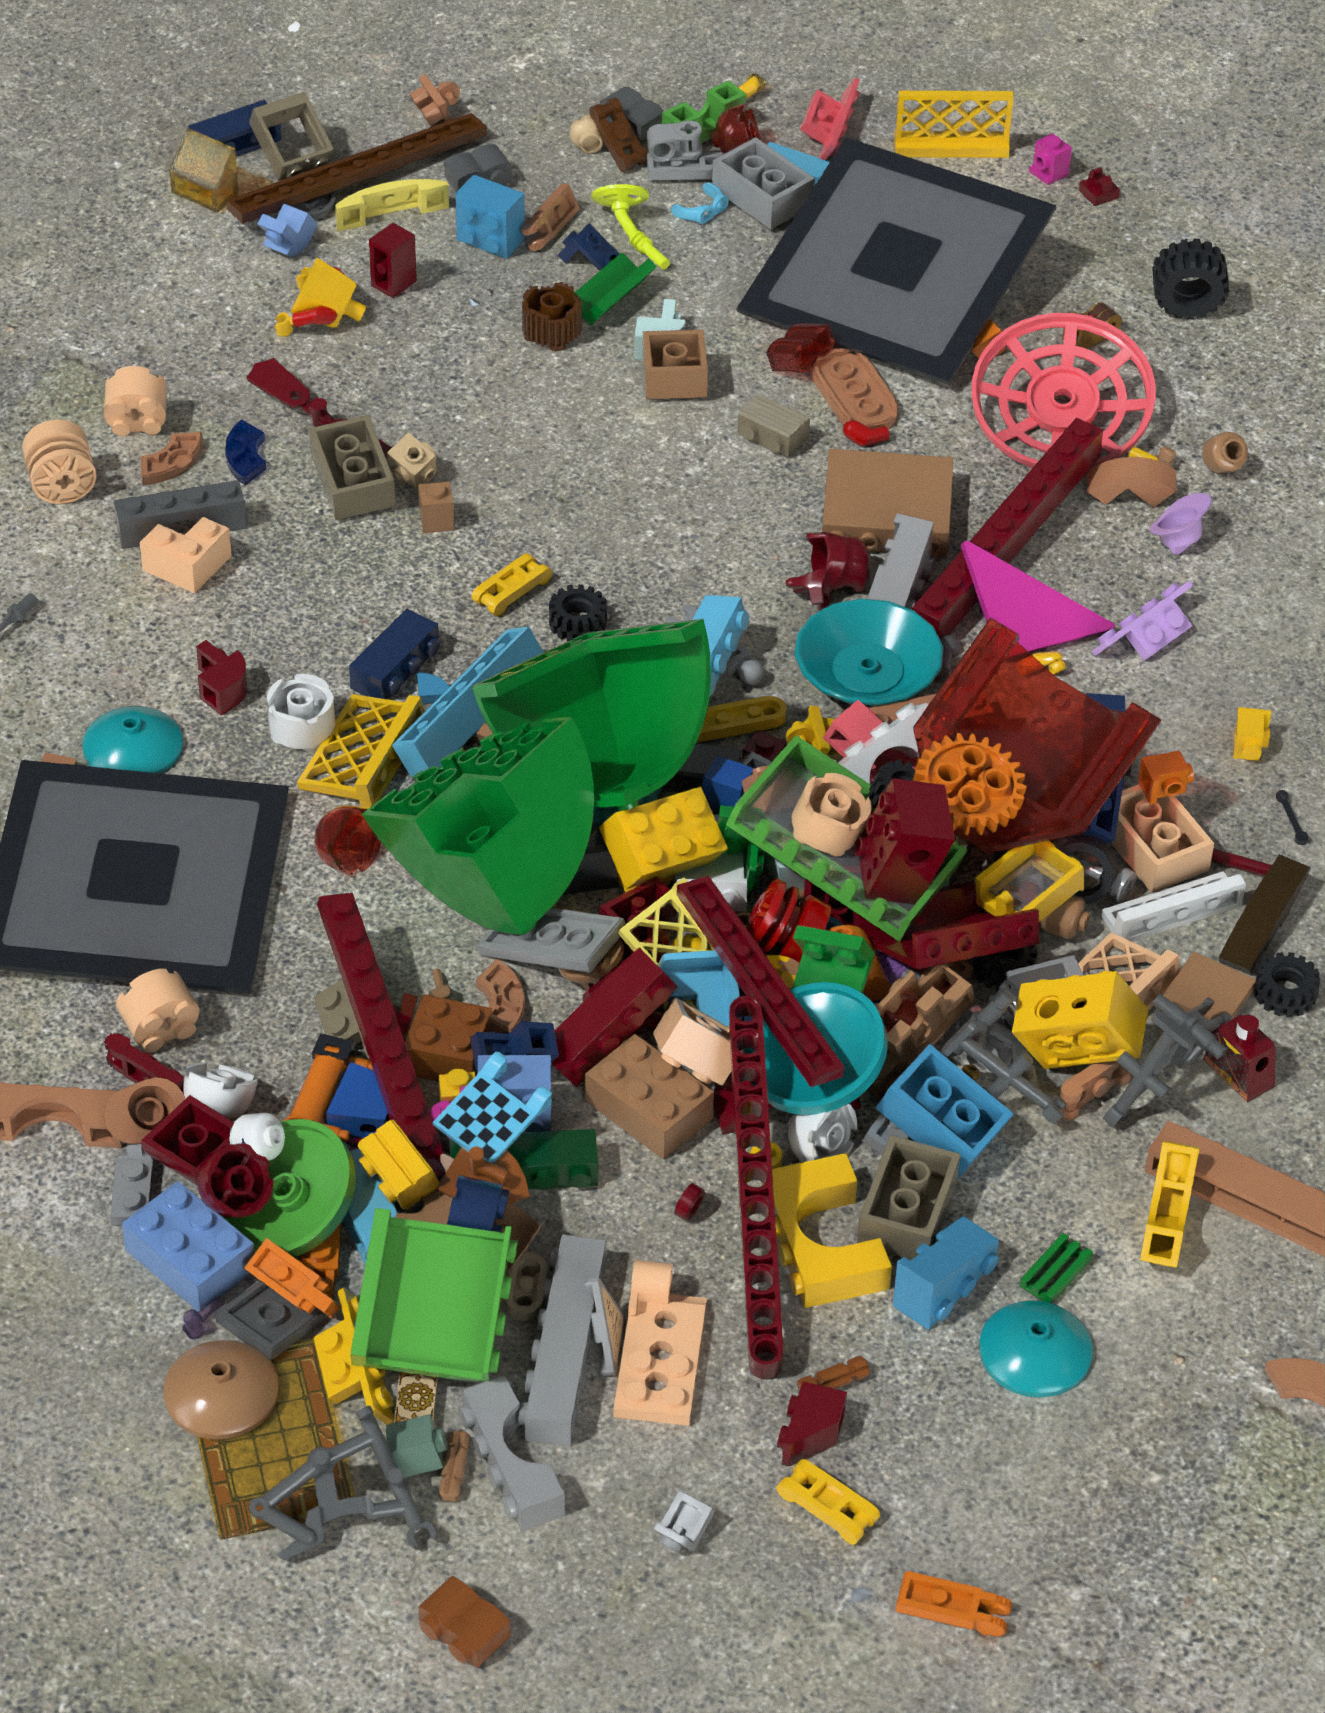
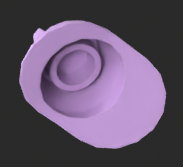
(1182, 522)

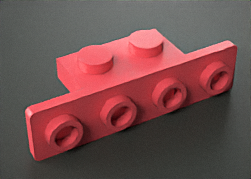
(827, 118)

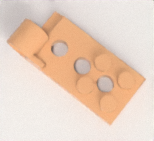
(648, 1304)

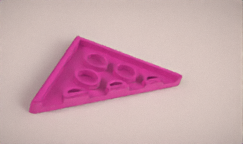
(1027, 605)

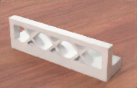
(1175, 906)

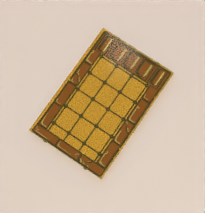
(258, 1460)

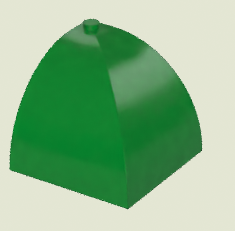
(631, 694)

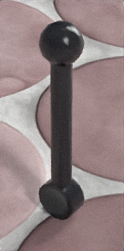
(1301, 837)

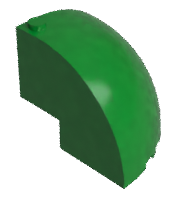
(496, 824)

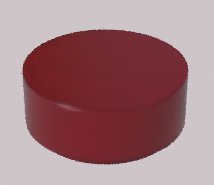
(689, 1202)

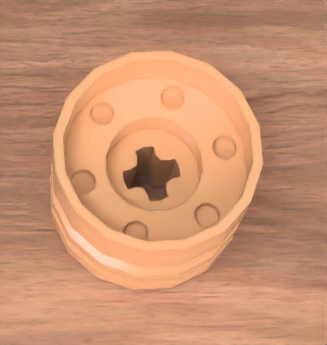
(59, 461)

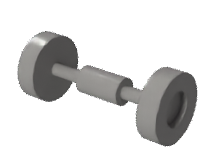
(1123, 883)

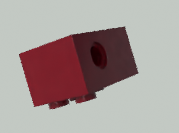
(905, 841)

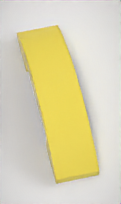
(391, 197)

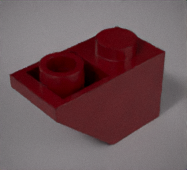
(814, 1422)

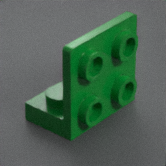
(738, 844)
(832, 958)

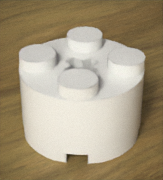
(301, 712)

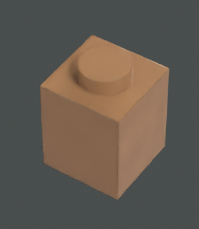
(436, 507)

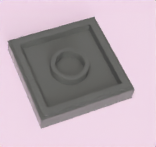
(267, 1320)

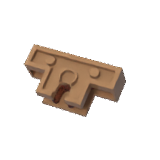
(918, 1016)

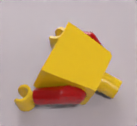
(322, 299)

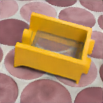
(1029, 879)

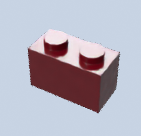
(392, 260)

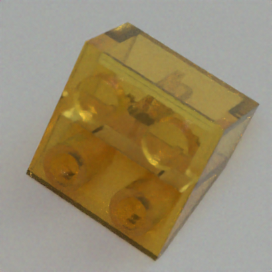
(204, 171)

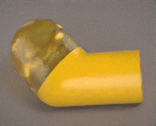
(753, 85)

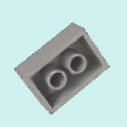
(762, 182)

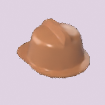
(140, 1108)

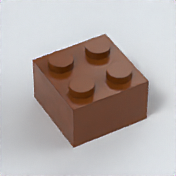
(442, 1036)

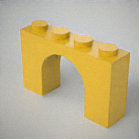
(819, 1271)

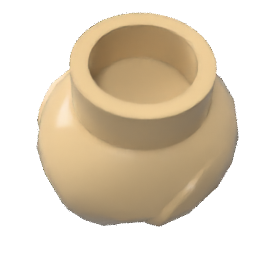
(585, 135)

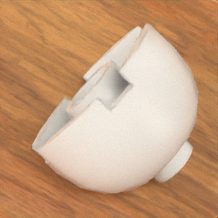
(222, 1089)
(822, 1134)

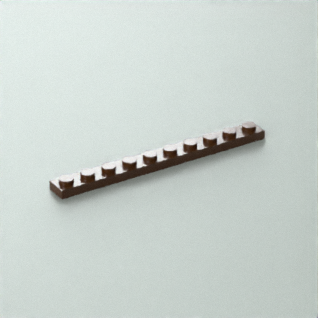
(356, 168)

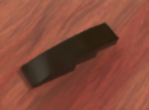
(1264, 914)

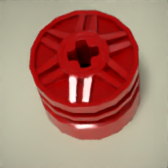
(777, 917)

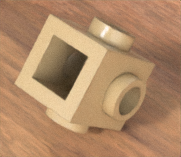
(412, 461)

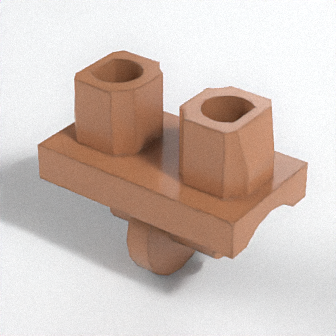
(434, 101)

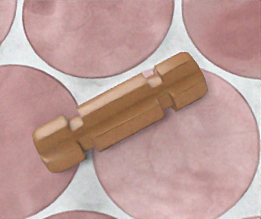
(454, 1466)

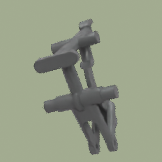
(1183, 1036)
(1021, 1072)
(320, 1467)

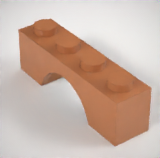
(37, 1103)

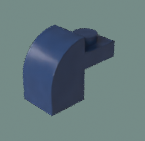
(524, 1039)

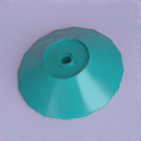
(869, 652)

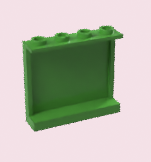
(432, 1299)

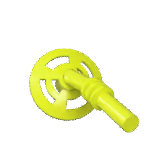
(620, 201)

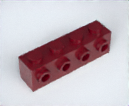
(610, 1015)

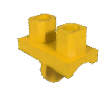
(813, 731)

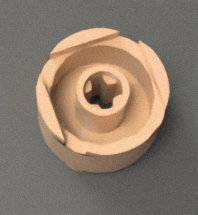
(135, 401)
(830, 813)
(158, 1009)

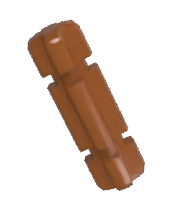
(839, 1374)

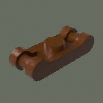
(618, 135)

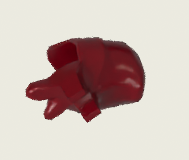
(835, 564)

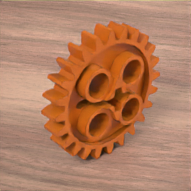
(962, 765)

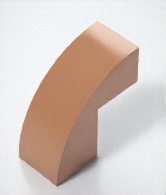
(1143, 476)

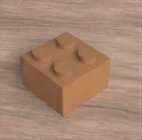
(674, 364)

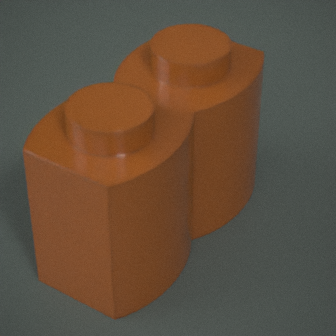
(464, 1622)

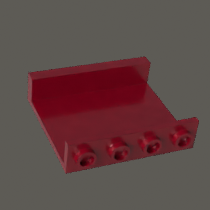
(955, 930)

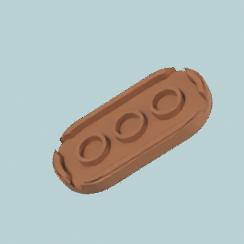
(854, 389)

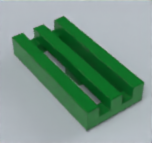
(1070, 1250)

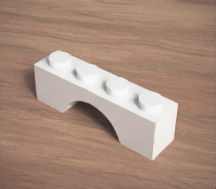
(894, 736)

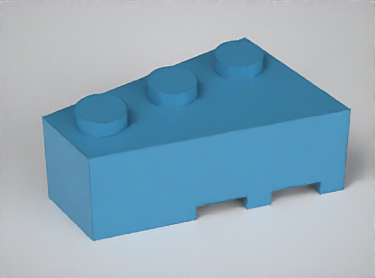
(944, 1272)

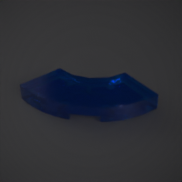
(242, 452)

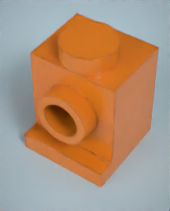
(1164, 775)

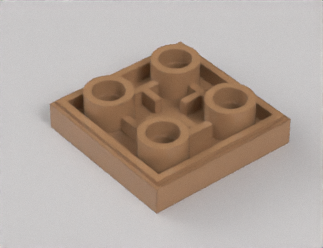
(1207, 978)

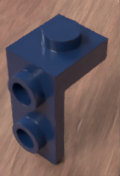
(591, 244)

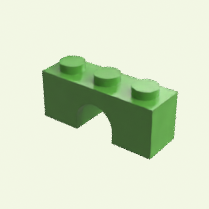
(716, 102)

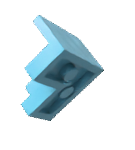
(702, 978)

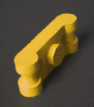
(511, 583)
(828, 1500)

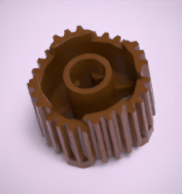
(551, 315)

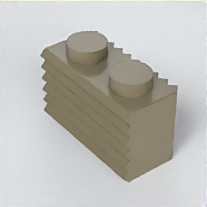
(773, 425)

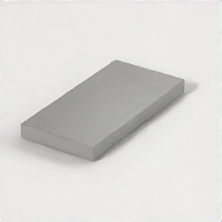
(559, 940)

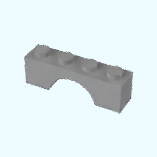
(528, 1488)

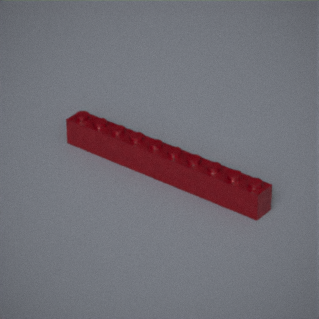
(1014, 522)

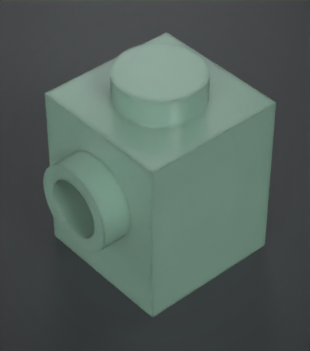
(416, 1445)

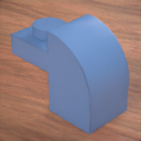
(289, 231)

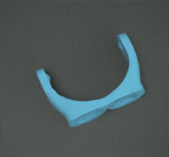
(697, 213)

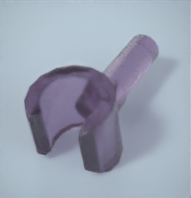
(194, 1321)

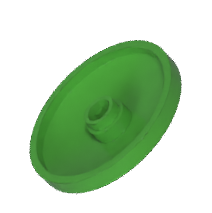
(310, 1190)

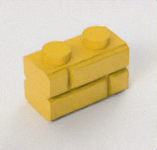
(397, 1164)

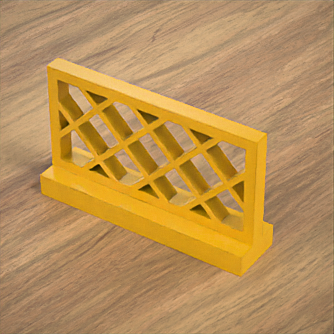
(952, 141)
(384, 762)

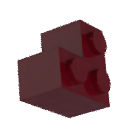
(636, 901)

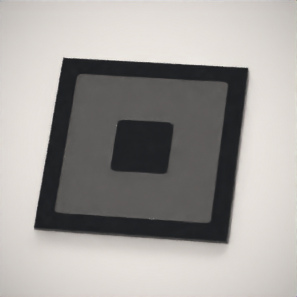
(898, 259)
(137, 874)

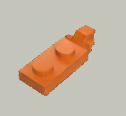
(291, 1279)

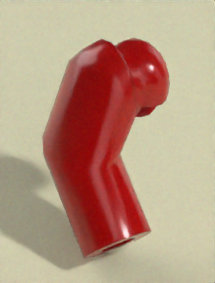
(864, 435)

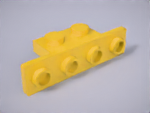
(339, 1374)

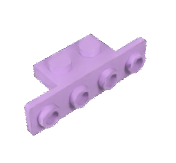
(1154, 628)

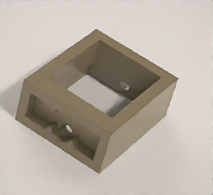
(282, 111)

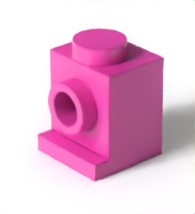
(1051, 159)

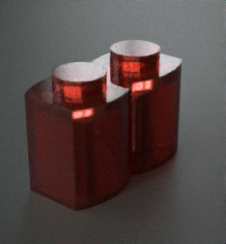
(800, 347)

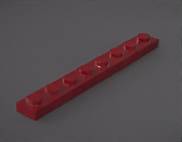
(761, 981)

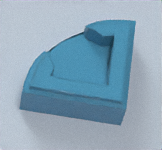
(430, 687)

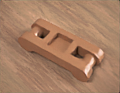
(1091, 1083)

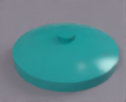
(854, 1034)

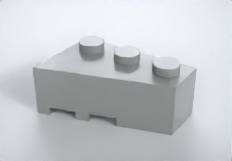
(906, 564)

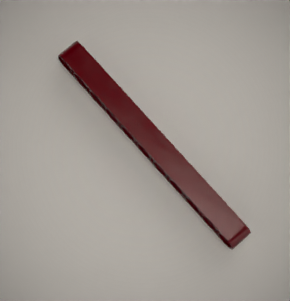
(755, 1199)

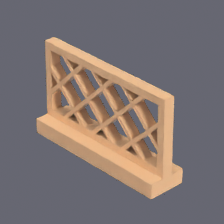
(1145, 982)

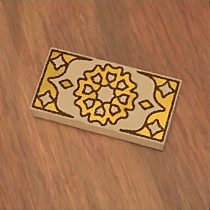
(415, 1396)

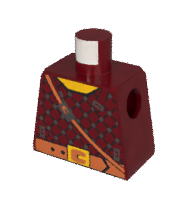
(1249, 1057)

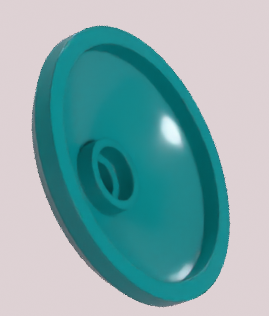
(133, 740)
(1034, 1362)

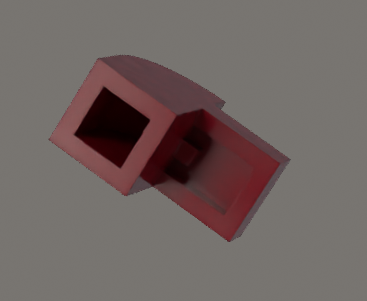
(222, 677)

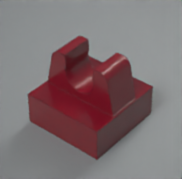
(1099, 187)

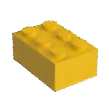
(663, 837)

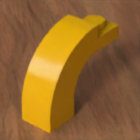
(1169, 1203)

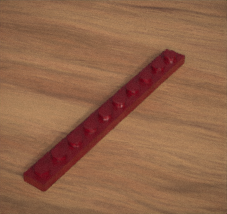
(379, 1025)

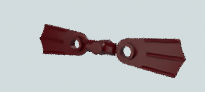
(281, 384)

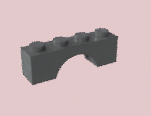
(216, 502)

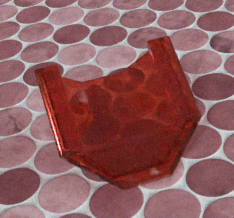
(1061, 737)

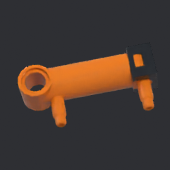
(329, 1065)

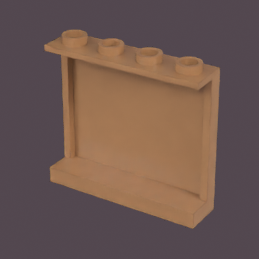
(872, 487)

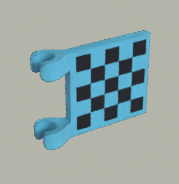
(489, 1114)

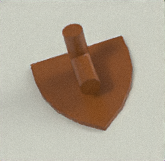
(472, 1164)

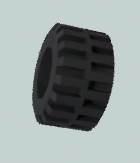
(1187, 261)

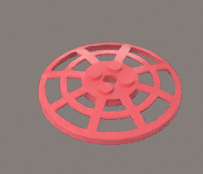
(1062, 380)

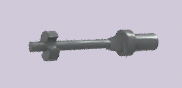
(18, 611)

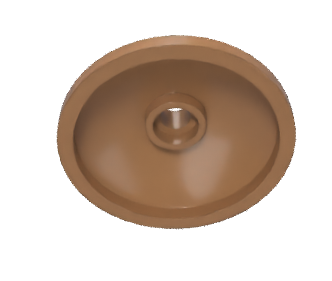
(225, 1403)

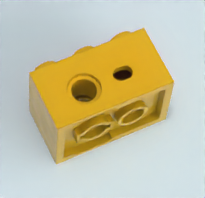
(1080, 1019)

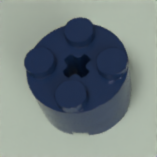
(478, 1204)

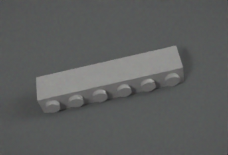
(564, 1342)

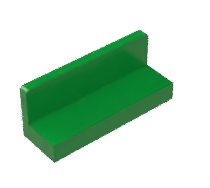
(611, 286)

